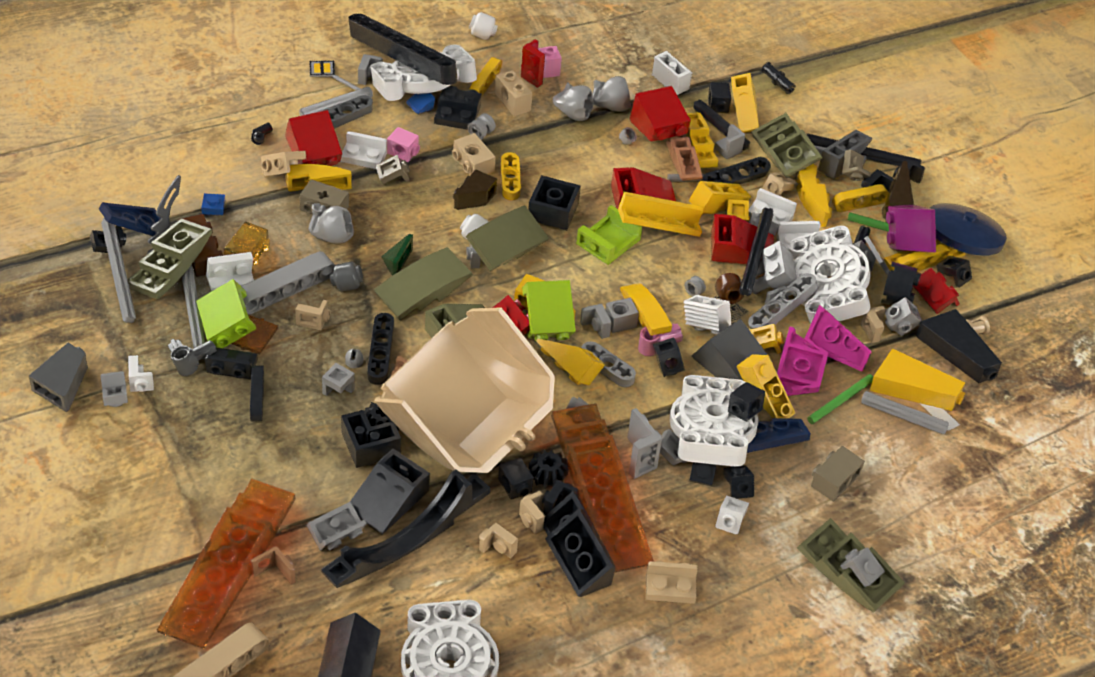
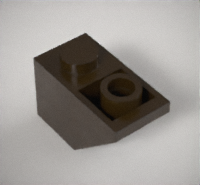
(475, 191)

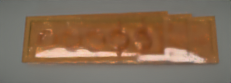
(602, 484)
(226, 563)

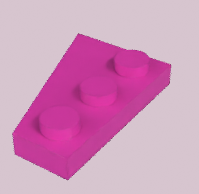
(837, 340)

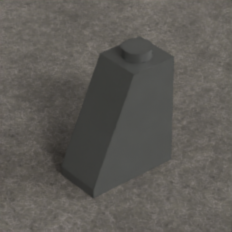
(60, 376)

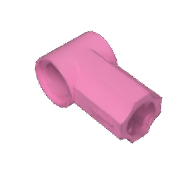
(646, 341)

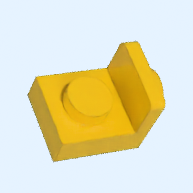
(769, 337)

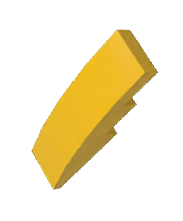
(700, 139)
(650, 312)

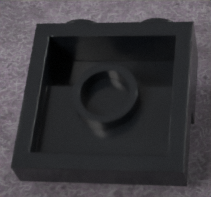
(457, 107)

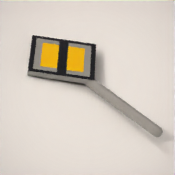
(327, 69)

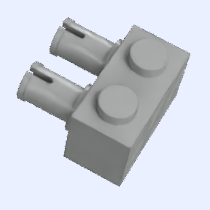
(777, 267)

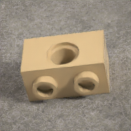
(513, 93)
(473, 155)

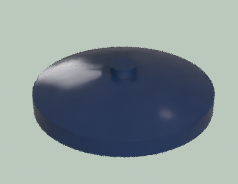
(968, 230)

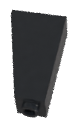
(960, 345)

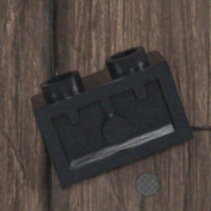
(231, 363)

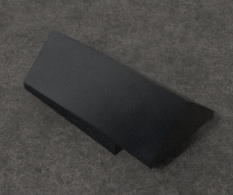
(578, 546)
(350, 648)

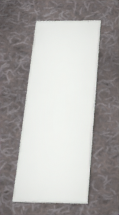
(941, 414)

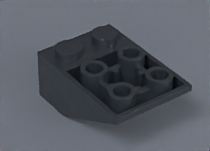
(390, 491)

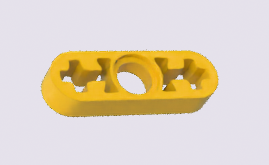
(487, 75)
(513, 170)
(848, 201)

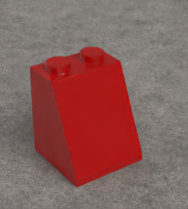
(659, 114)
(316, 137)

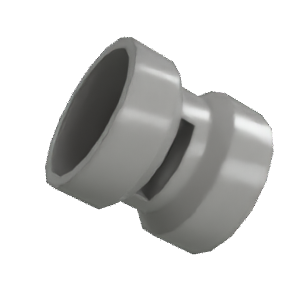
(482, 126)

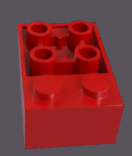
(641, 183)
(733, 239)

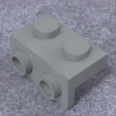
(335, 526)

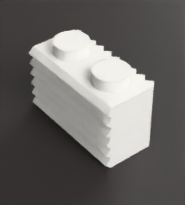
(671, 72)
(707, 313)

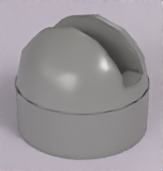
(631, 134)
(358, 358)

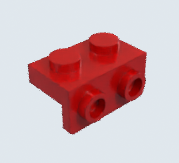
(532, 64)
(935, 291)
(514, 312)

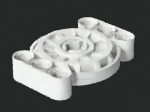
(397, 79)
(834, 255)
(705, 425)
(452, 638)

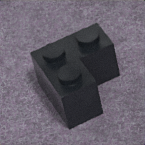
(368, 443)

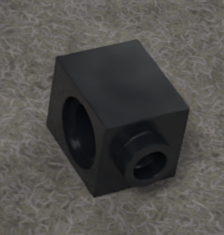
(719, 97)
(665, 350)
(746, 401)
(515, 478)

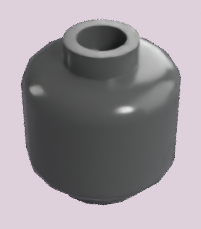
(346, 276)

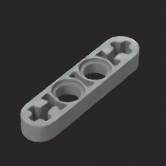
(806, 283)

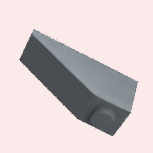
(833, 156)

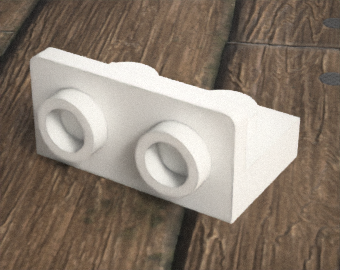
(364, 150)
(782, 208)
(790, 230)
(229, 267)

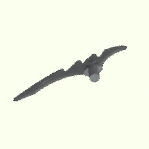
(163, 224)

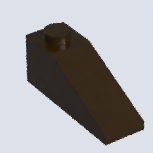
(900, 190)

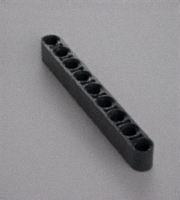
(403, 49)

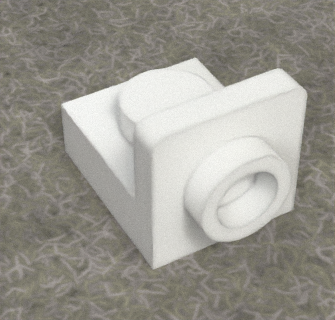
(139, 379)
(731, 514)

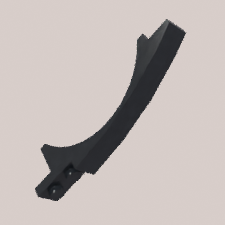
(452, 500)

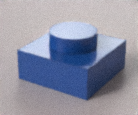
(213, 204)

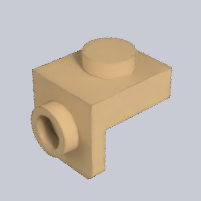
(530, 512)

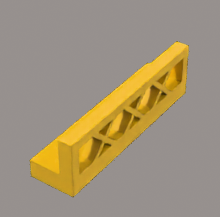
(659, 214)
(923, 260)

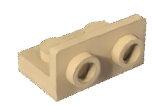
(280, 162)
(671, 582)

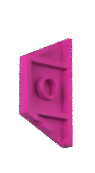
(801, 365)

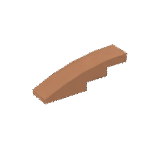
(684, 157)

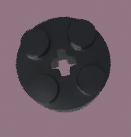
(900, 283)

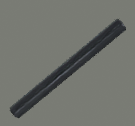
(870, 153)
(756, 252)

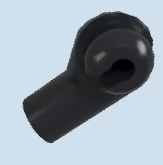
(258, 133)

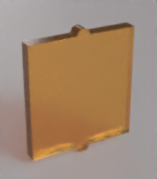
(259, 338)

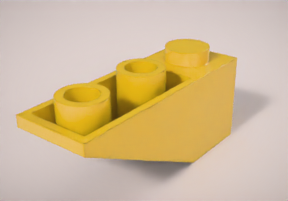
(745, 102)
(578, 362)
(761, 373)

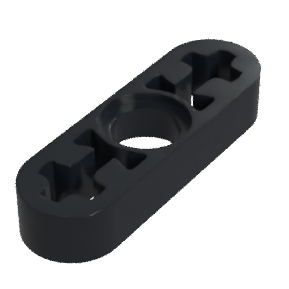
(257, 393)

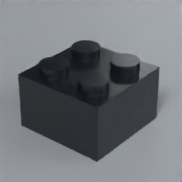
(554, 202)

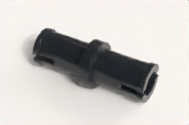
(778, 78)

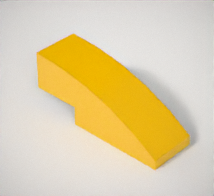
(302, 173)

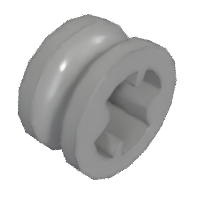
(695, 286)

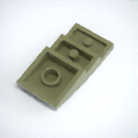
(786, 145)
(507, 237)
(170, 258)
(423, 282)
(827, 551)

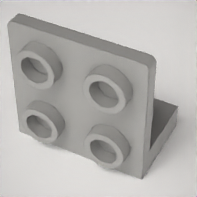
(645, 444)

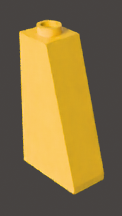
(917, 382)

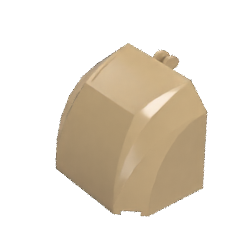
(471, 392)

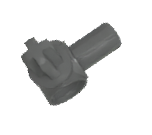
(187, 359)

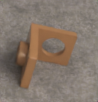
(276, 558)

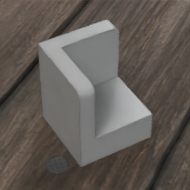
(732, 144)
(338, 379)

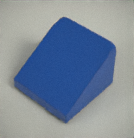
(421, 102)

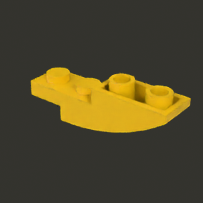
(814, 195)

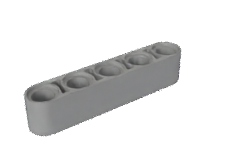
(287, 281)

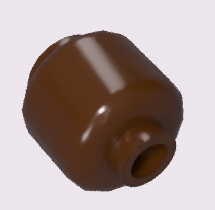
(728, 288)

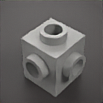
(902, 317)

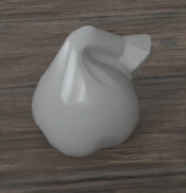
(612, 94)
(575, 101)
(331, 223)

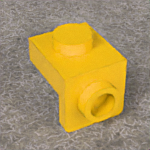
(738, 208)

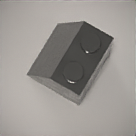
(727, 350)

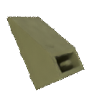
(439, 316)

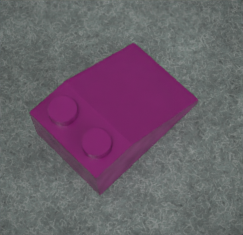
(911, 228)

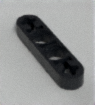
(736, 176)
(380, 348)

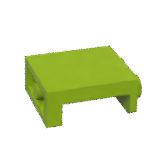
(609, 236)
(550, 309)
(225, 314)

